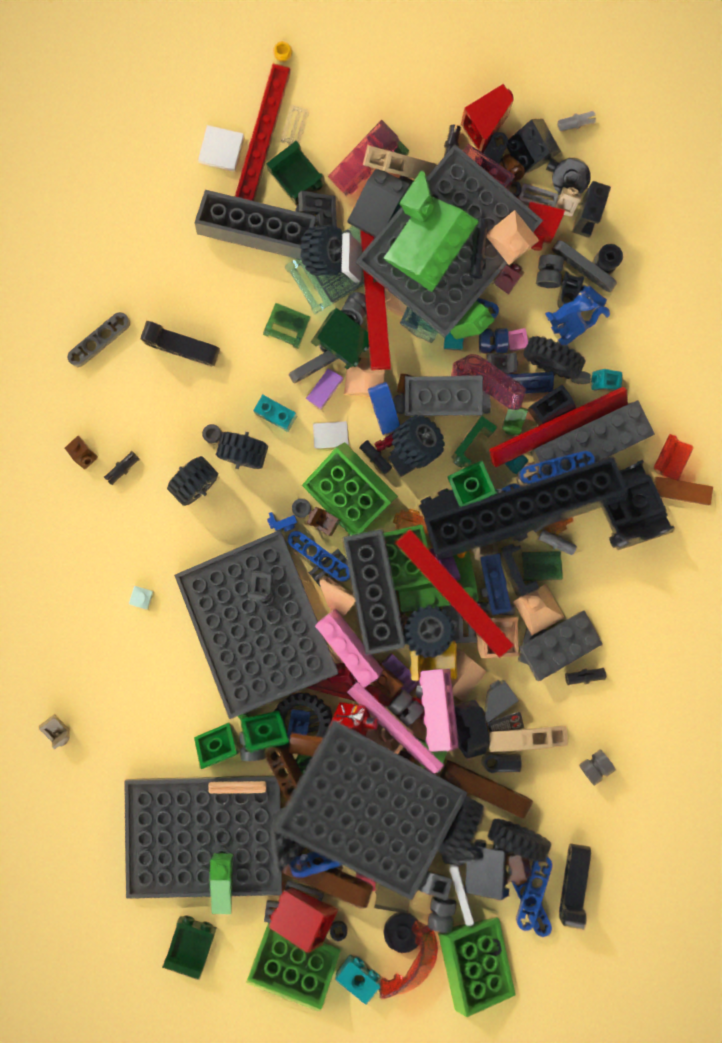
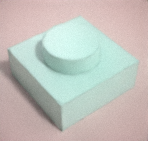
(141, 597)

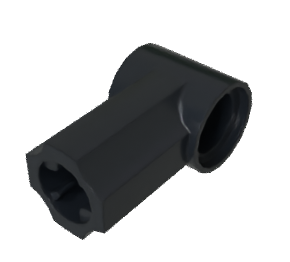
(503, 762)

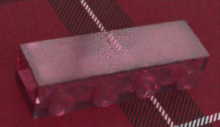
(351, 169)

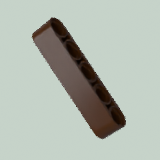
(278, 764)
(486, 789)
(337, 884)

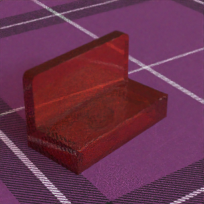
(673, 458)

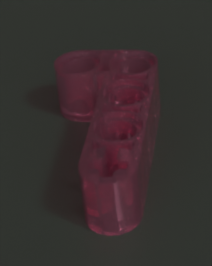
(495, 382)

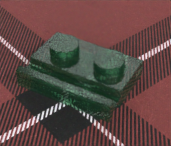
(542, 566)

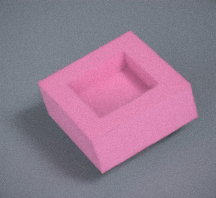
(517, 340)

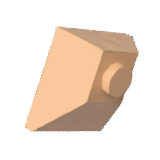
(512, 237)
(361, 378)
(336, 595)
(538, 609)

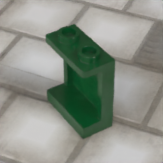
(295, 172)
(342, 338)
(482, 425)
(189, 947)

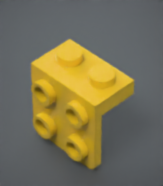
(444, 661)

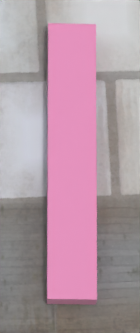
(395, 728)

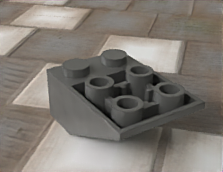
(284, 848)

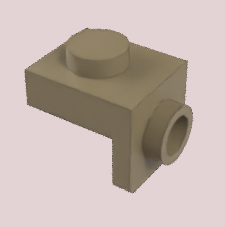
(55, 731)

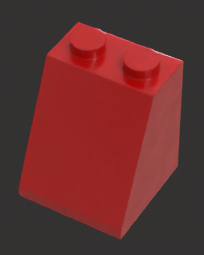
(487, 116)
(302, 919)

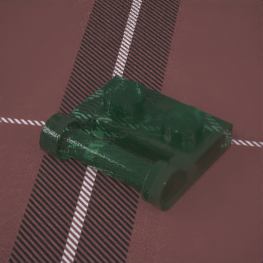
(287, 319)

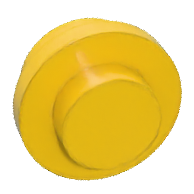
(282, 51)

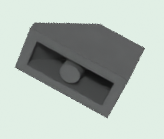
(498, 699)

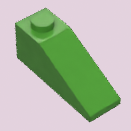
(221, 883)

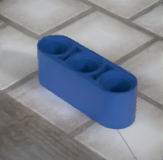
(384, 408)

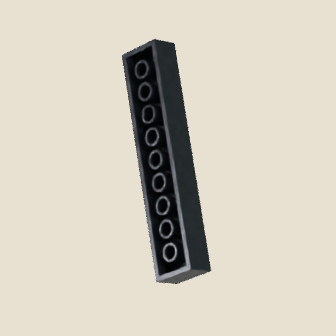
(526, 508)

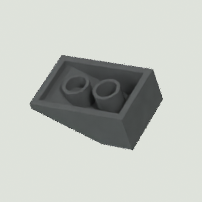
(378, 202)

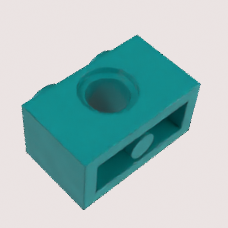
(275, 413)
(363, 989)

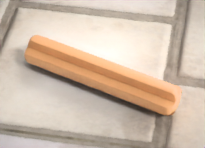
(238, 787)

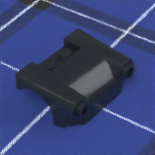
(641, 514)

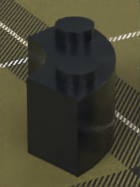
(471, 729)

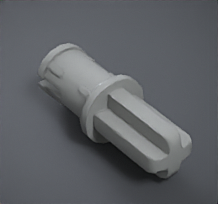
(576, 121)
(557, 542)

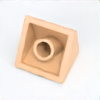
(468, 675)

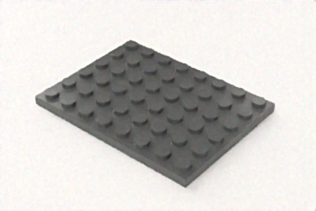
(472, 189)
(254, 646)
(371, 810)
(179, 826)

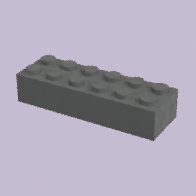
(252, 224)
(600, 437)
(374, 591)

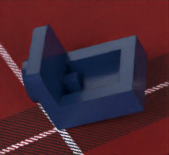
(298, 722)

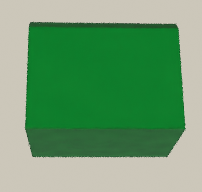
(472, 484)
(263, 731)
(216, 745)

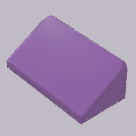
(324, 389)

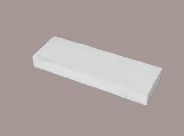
(462, 896)

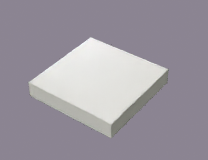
(220, 148)
(350, 253)

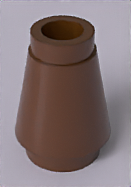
(513, 166)

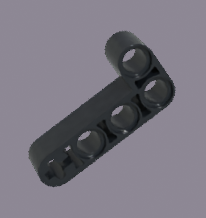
(180, 345)
(574, 887)

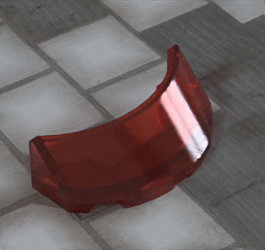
(420, 967)

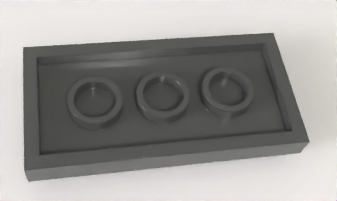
(443, 395)
(560, 645)

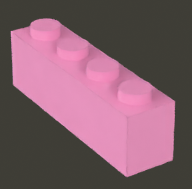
(349, 648)
(439, 710)

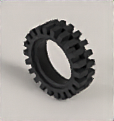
(554, 357)
(310, 701)
(462, 829)
(519, 840)

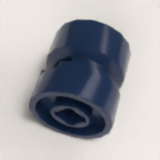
(500, 341)

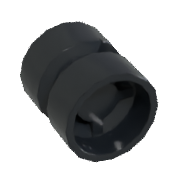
(608, 258)

